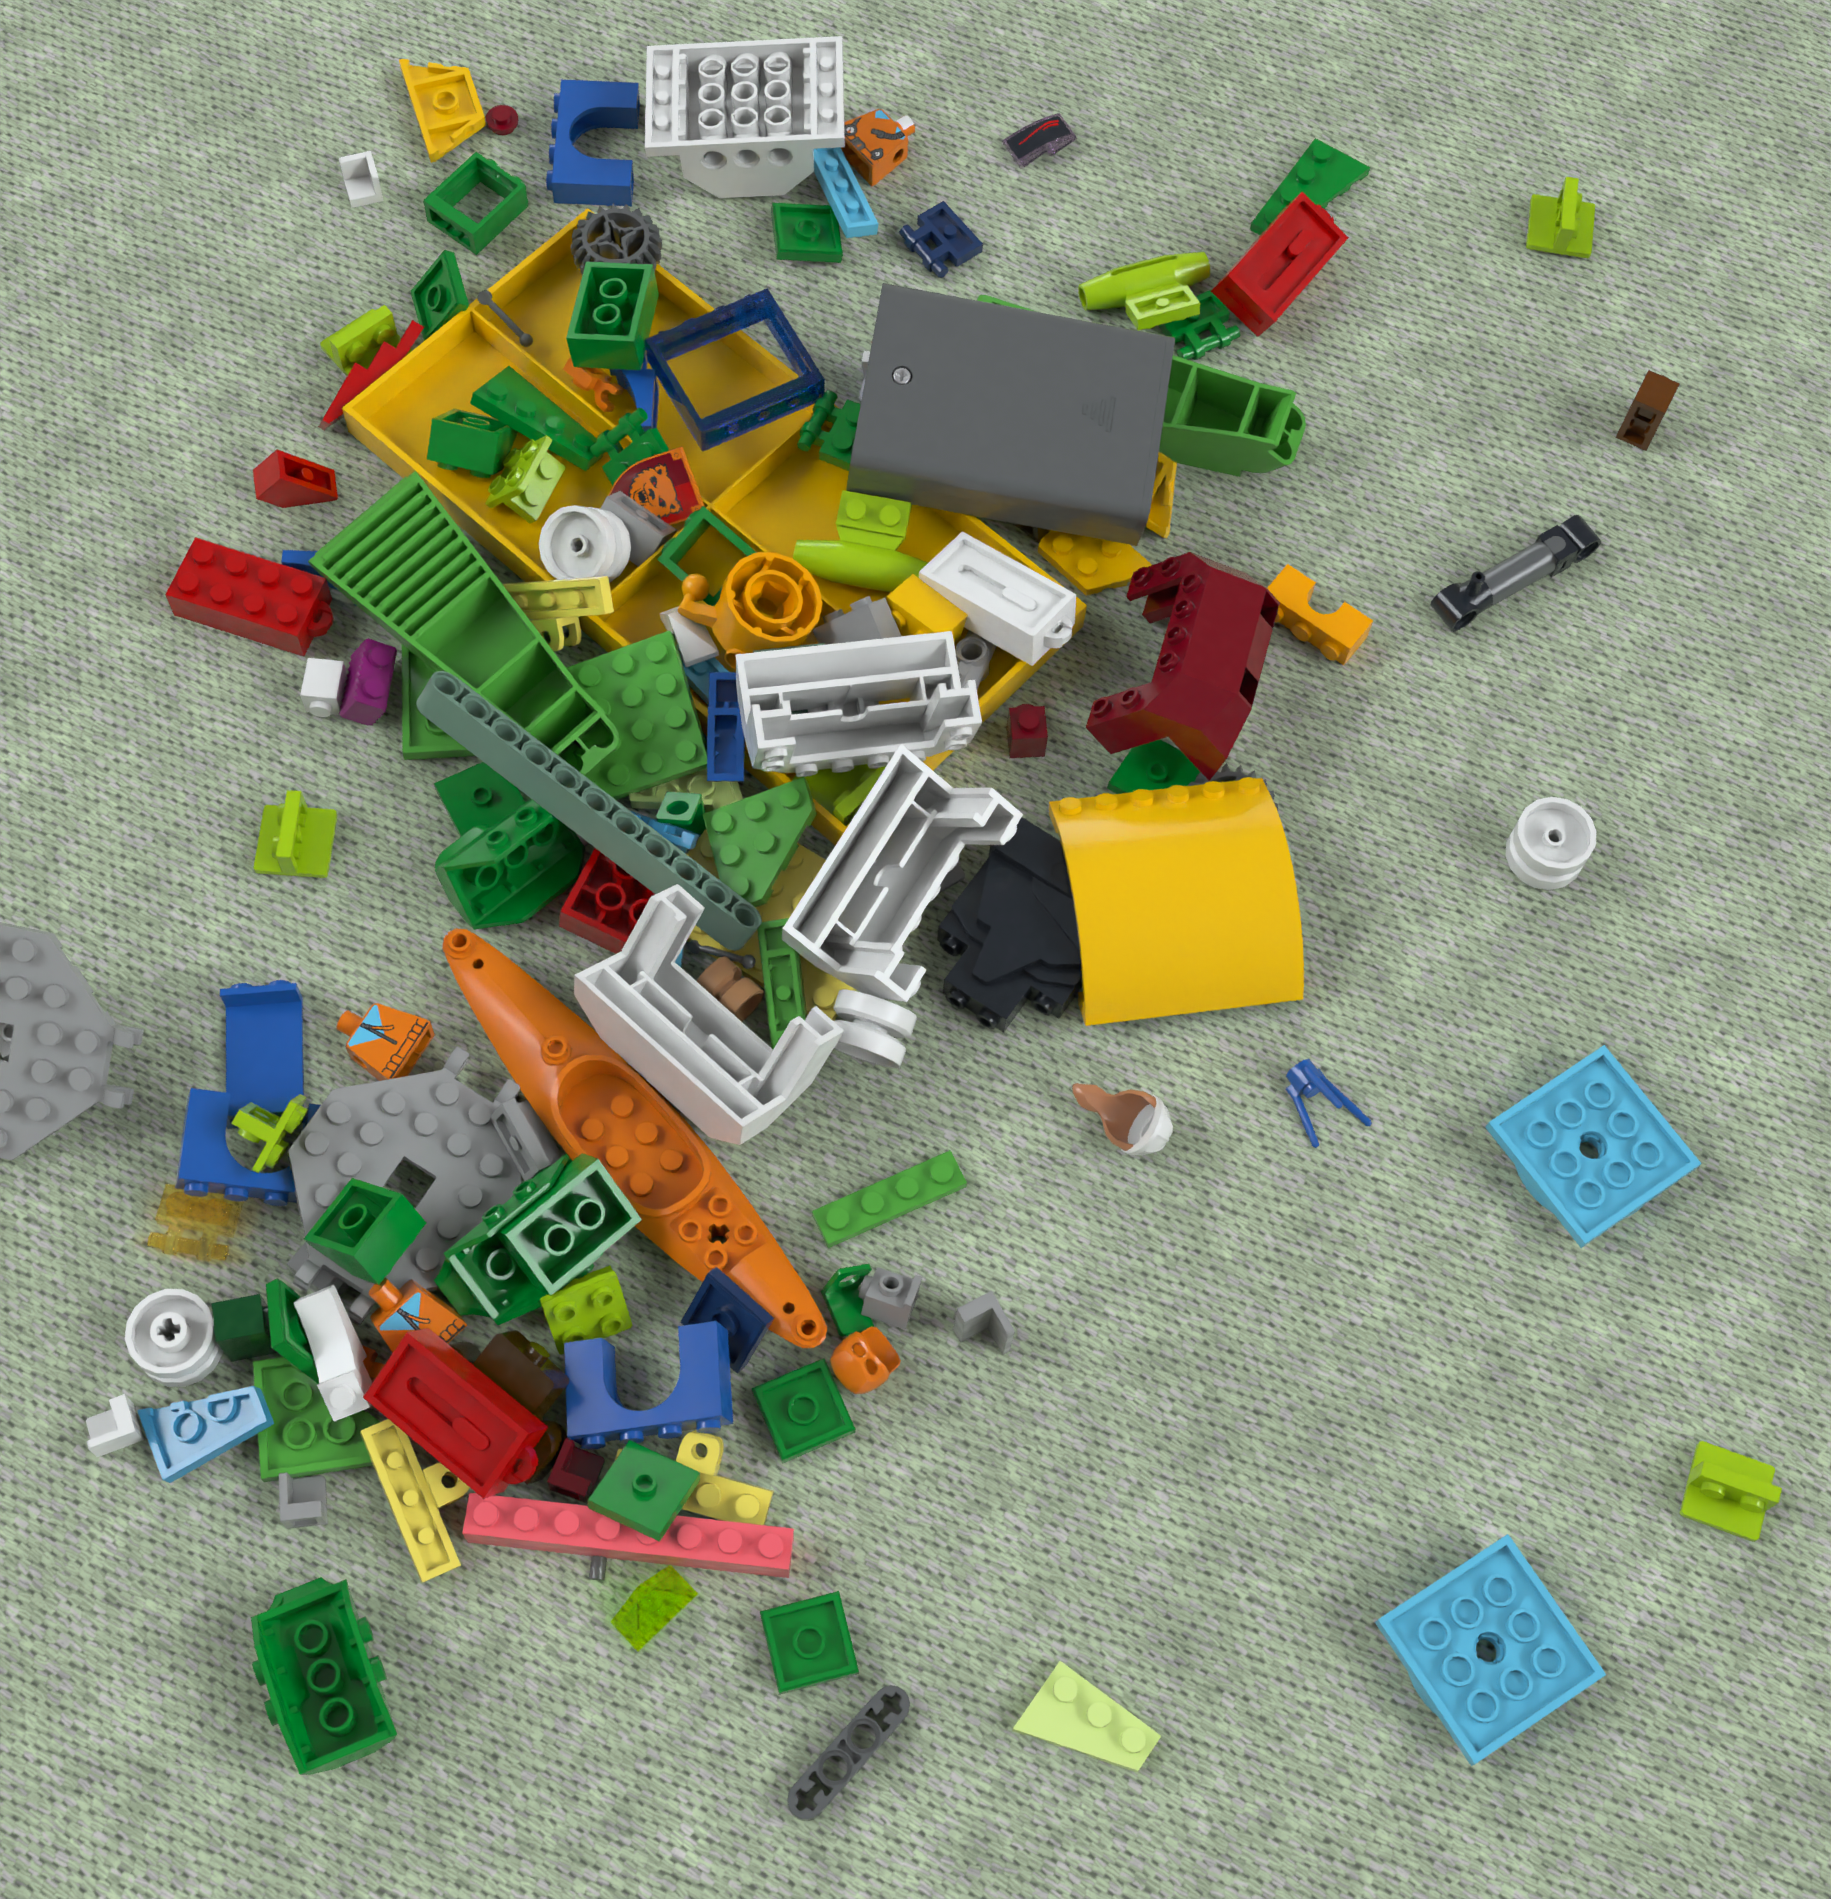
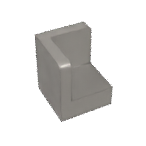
(302, 1501)

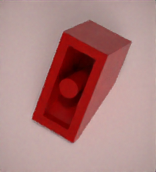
(293, 481)

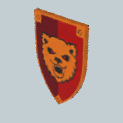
(662, 486)

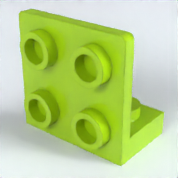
(843, 791)

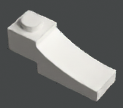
(335, 1352)

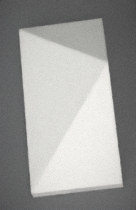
(691, 637)

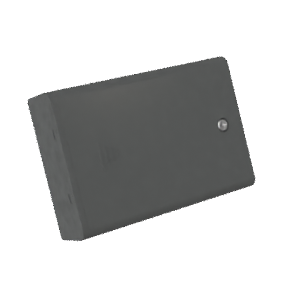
(1011, 415)

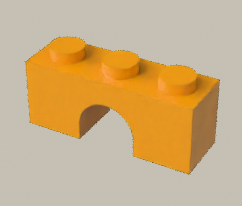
(1335, 634)

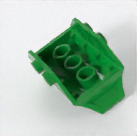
(510, 868)
(479, 1270)
(321, 1676)

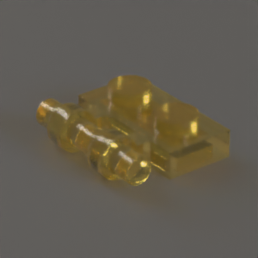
(204, 1214)

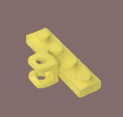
(561, 603)
(719, 1495)
(415, 1498)

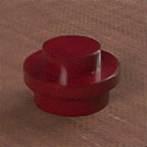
(502, 119)

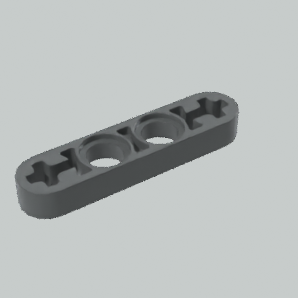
(847, 1751)

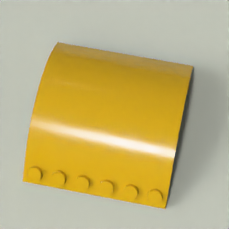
(1181, 900)

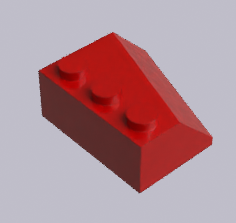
(604, 904)

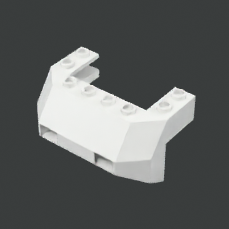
(842, 694)
(889, 872)
(688, 1039)

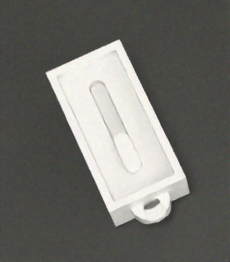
(1002, 598)

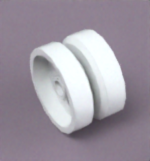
(584, 543)
(1550, 843)
(872, 1027)
(170, 1316)

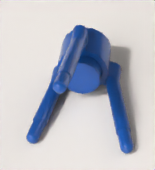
(1310, 1081)

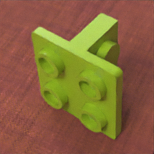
(1561, 223)
(361, 339)
(526, 479)
(295, 839)
(263, 1125)
(587, 1309)
(1729, 1491)

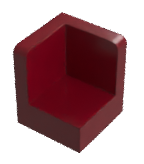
(575, 1472)

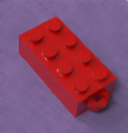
(1280, 264)
(251, 597)
(457, 1414)

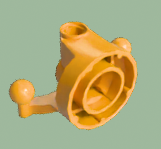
(774, 587)

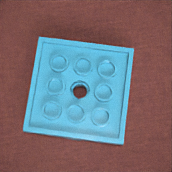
(1598, 1106)
(1536, 1659)

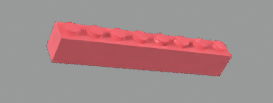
(588, 1533)

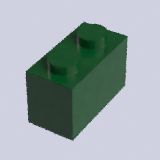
(242, 1327)

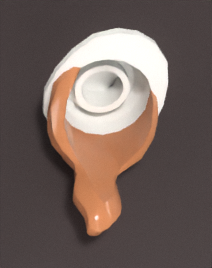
(1130, 1118)

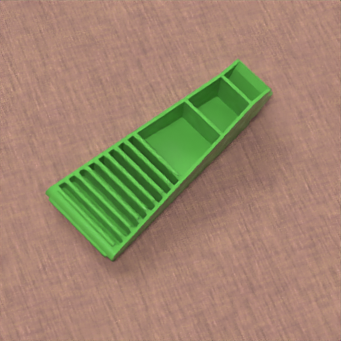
(1224, 419)
(445, 604)

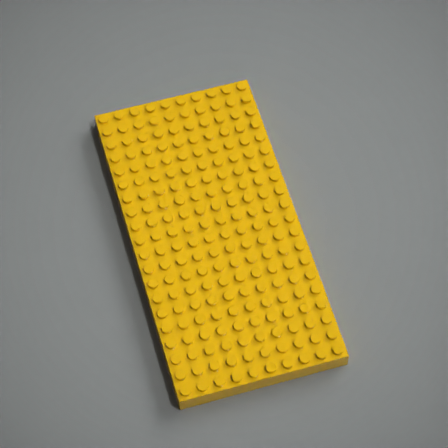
(751, 483)

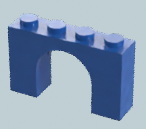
(581, 108)
(208, 1165)
(697, 1402)

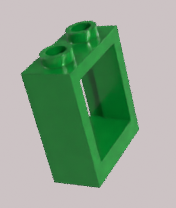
(472, 235)
(694, 527)

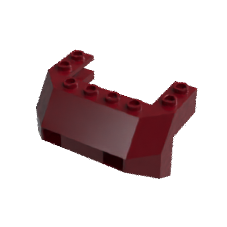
(1205, 664)

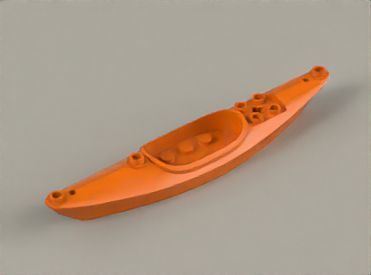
(612, 1113)

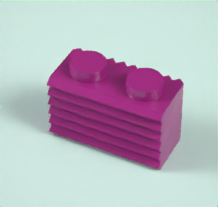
(368, 682)

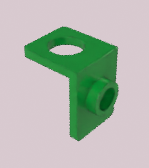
(684, 811)
(844, 1302)

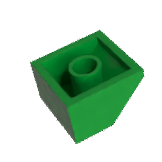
(470, 442)
(366, 1230)

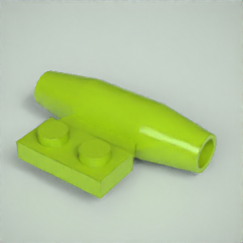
(1150, 289)
(866, 553)

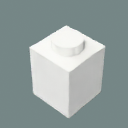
(323, 686)

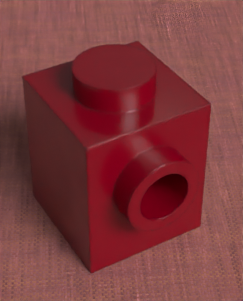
(1027, 731)

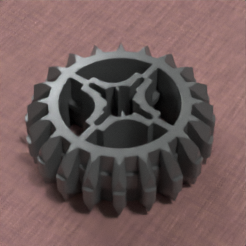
(616, 238)

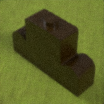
(530, 1379)

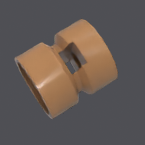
(725, 983)

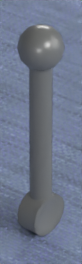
(485, 298)
(747, 961)

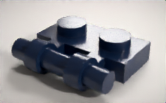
(949, 234)

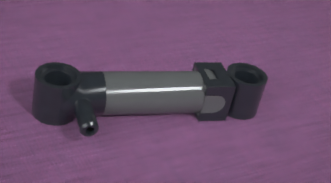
(1548, 555)

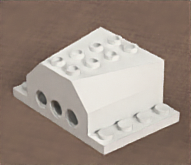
(745, 111)

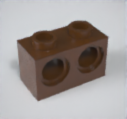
(1647, 410)

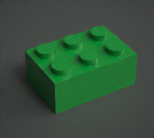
(612, 315)
(569, 1225)

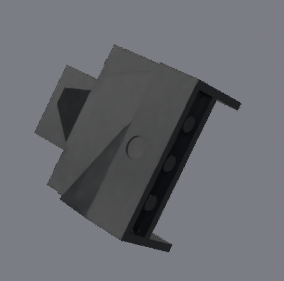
(1014, 933)

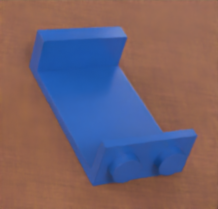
(263, 1046)

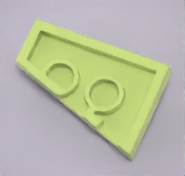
(713, 793)
(1086, 1720)

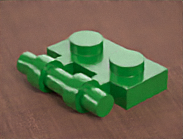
(1211, 317)
(839, 442)
(643, 444)

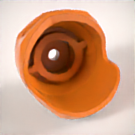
(864, 1360)

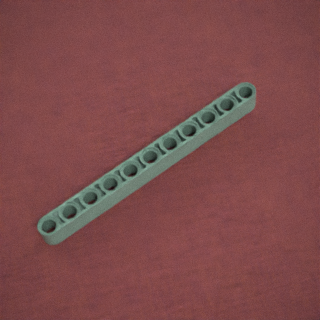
(584, 806)

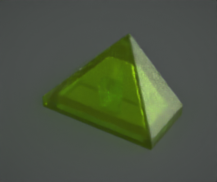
(653, 1606)

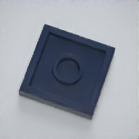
(735, 1310)

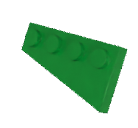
(1319, 174)
(531, 413)

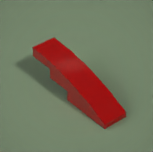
(360, 377)

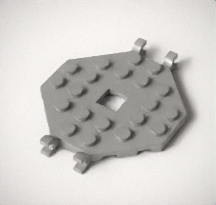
(57, 1041)
(414, 1119)

